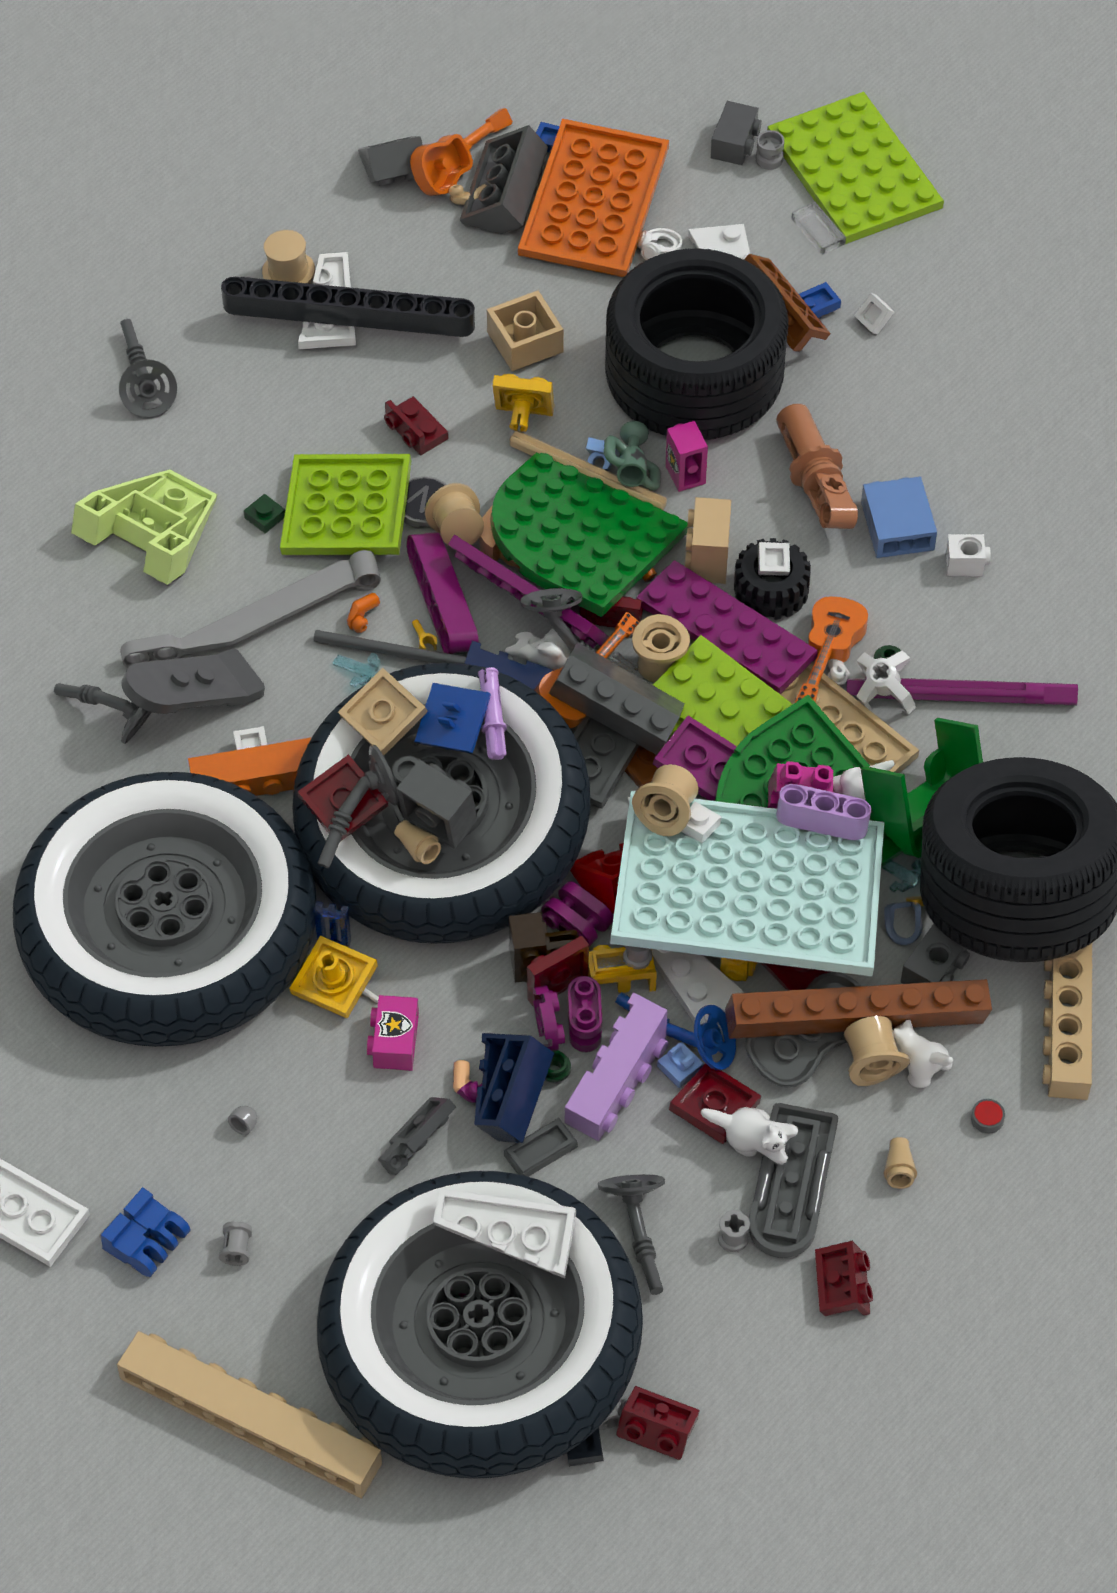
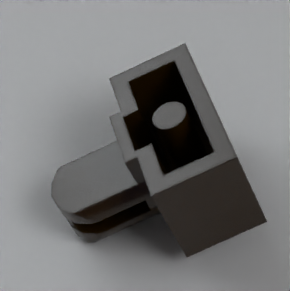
(530, 939)

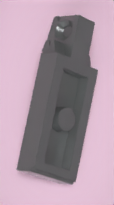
(415, 1133)

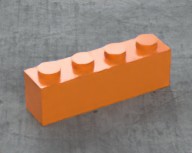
(255, 769)

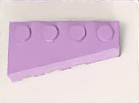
(618, 1068)

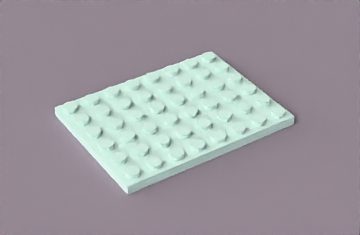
(752, 892)

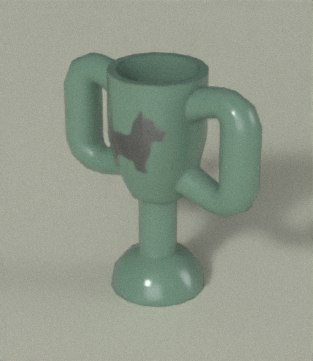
(632, 461)

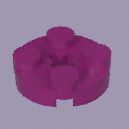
(545, 1017)

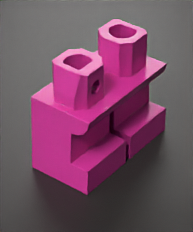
(794, 773)

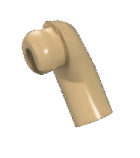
(459, 196)

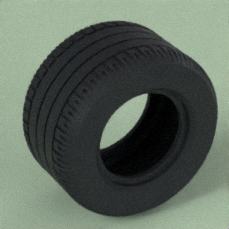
(696, 296)
(1014, 904)

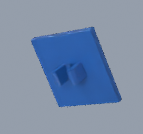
(453, 718)

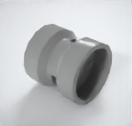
(770, 149)

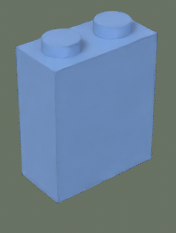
(898, 517)

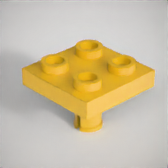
(523, 398)
(333, 977)

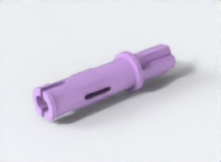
(493, 719)

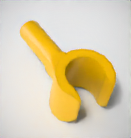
(424, 638)

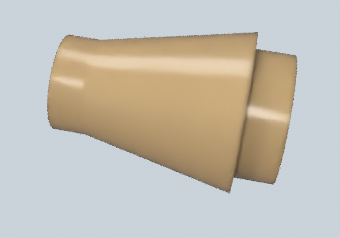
(419, 843)
(900, 1167)

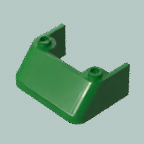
(903, 811)

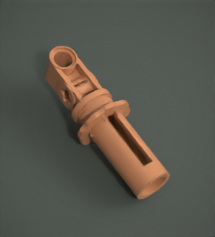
(816, 468)

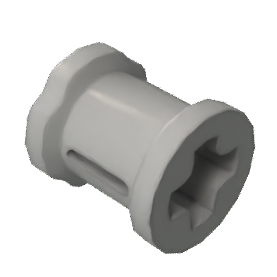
(637, 957)
(730, 1240)
(235, 1243)

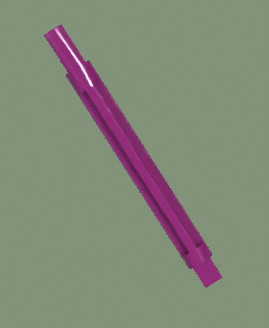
(981, 691)

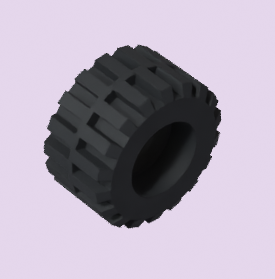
(768, 597)

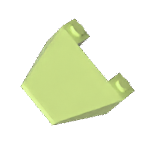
(152, 512)

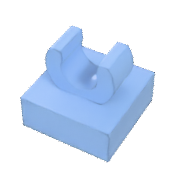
(596, 448)
(680, 1064)

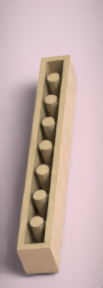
(250, 1413)

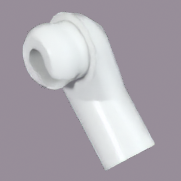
(838, 671)

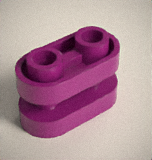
(577, 912)
(584, 1014)

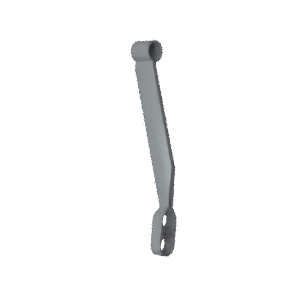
(357, 571)

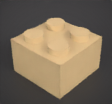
(525, 330)
(708, 538)

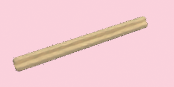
(531, 445)

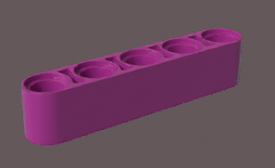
(441, 592)

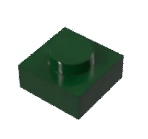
(264, 513)

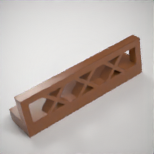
(801, 319)

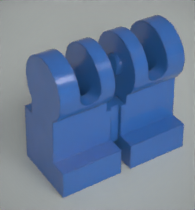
(129, 1233)

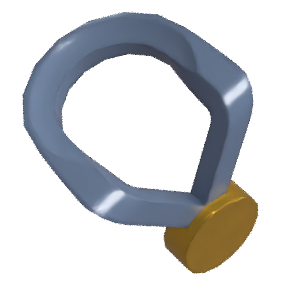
(889, 910)

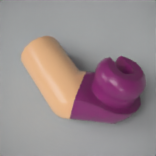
(461, 1081)

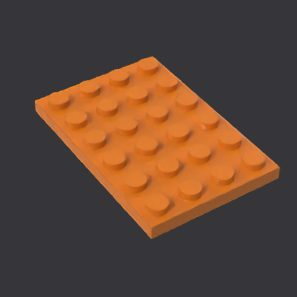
(593, 198)

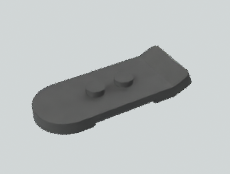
(192, 682)
(791, 1194)

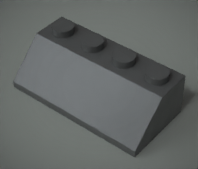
(510, 171)
(617, 698)

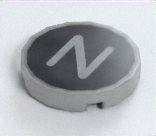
(419, 492)

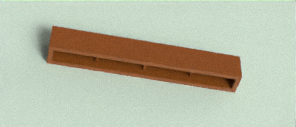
(837, 1008)

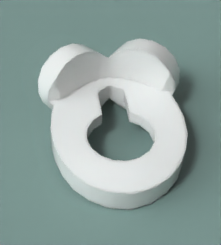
(650, 248)

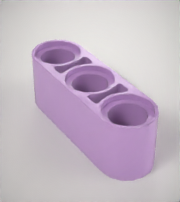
(823, 812)

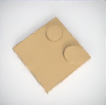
(383, 711)

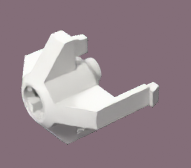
(884, 679)

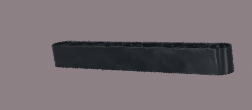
(348, 306)

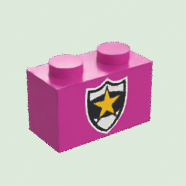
(686, 456)
(394, 1032)

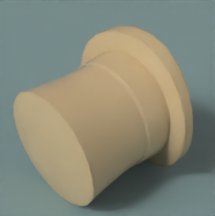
(287, 258)
(455, 511)
(659, 643)
(666, 801)
(873, 1051)

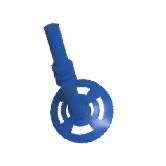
(706, 1036)

